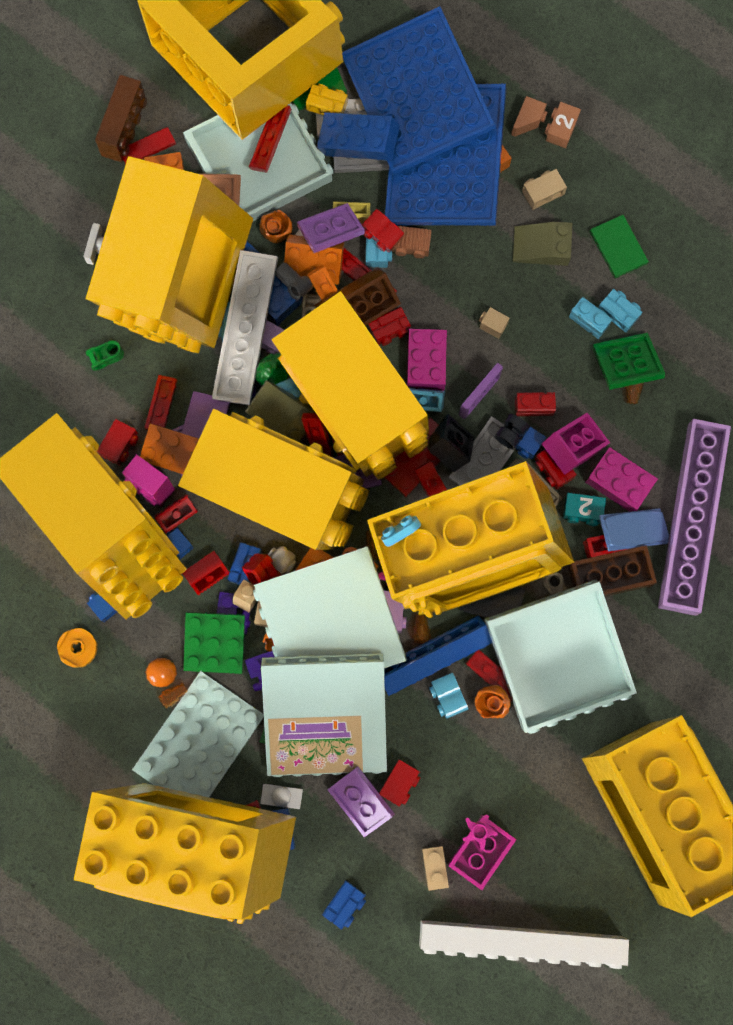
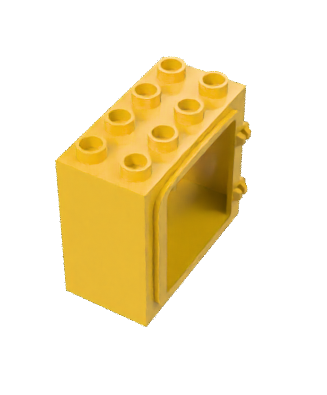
(266, 82)
(169, 256)
(353, 387)
(274, 480)
(92, 517)
(473, 542)
(669, 813)
(185, 851)

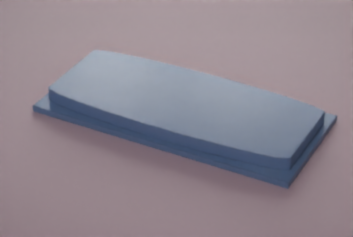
(634, 529)

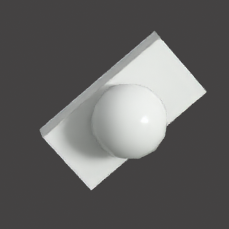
(94, 243)
(281, 796)

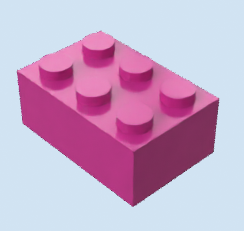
(427, 359)
(575, 443)
(621, 480)
(148, 481)
(479, 864)

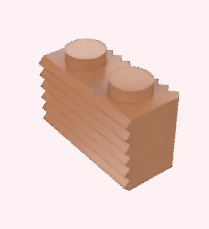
(415, 242)

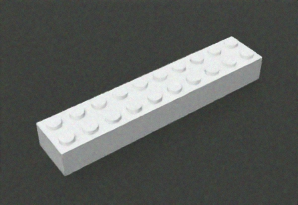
(524, 942)

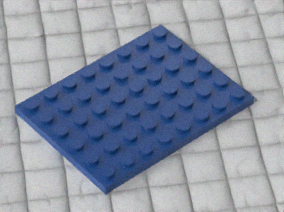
(423, 84)
(456, 184)

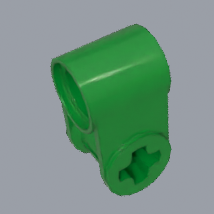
(103, 355)

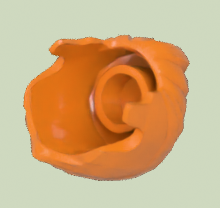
(275, 226)
(492, 702)

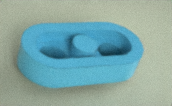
(406, 527)

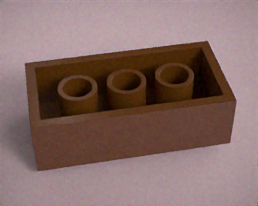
(121, 118)
(369, 295)
(616, 571)

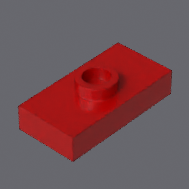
(429, 479)

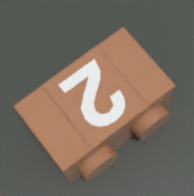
(562, 125)

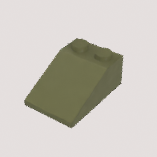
(543, 243)
(279, 410)

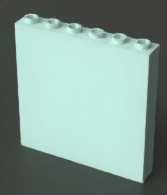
(330, 610)

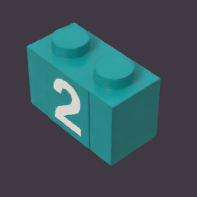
(583, 508)

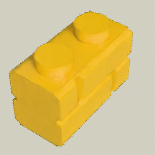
(326, 100)

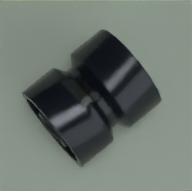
(513, 429)

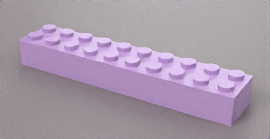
(694, 517)

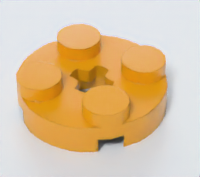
(88, 646)

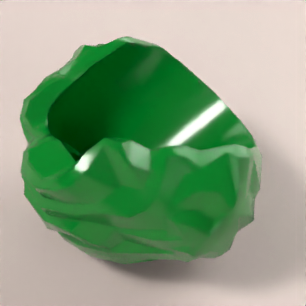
(271, 370)

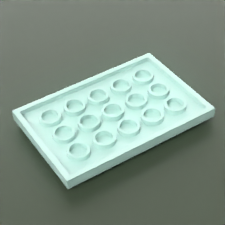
(199, 739)

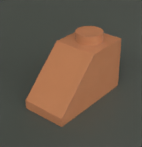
(529, 116)

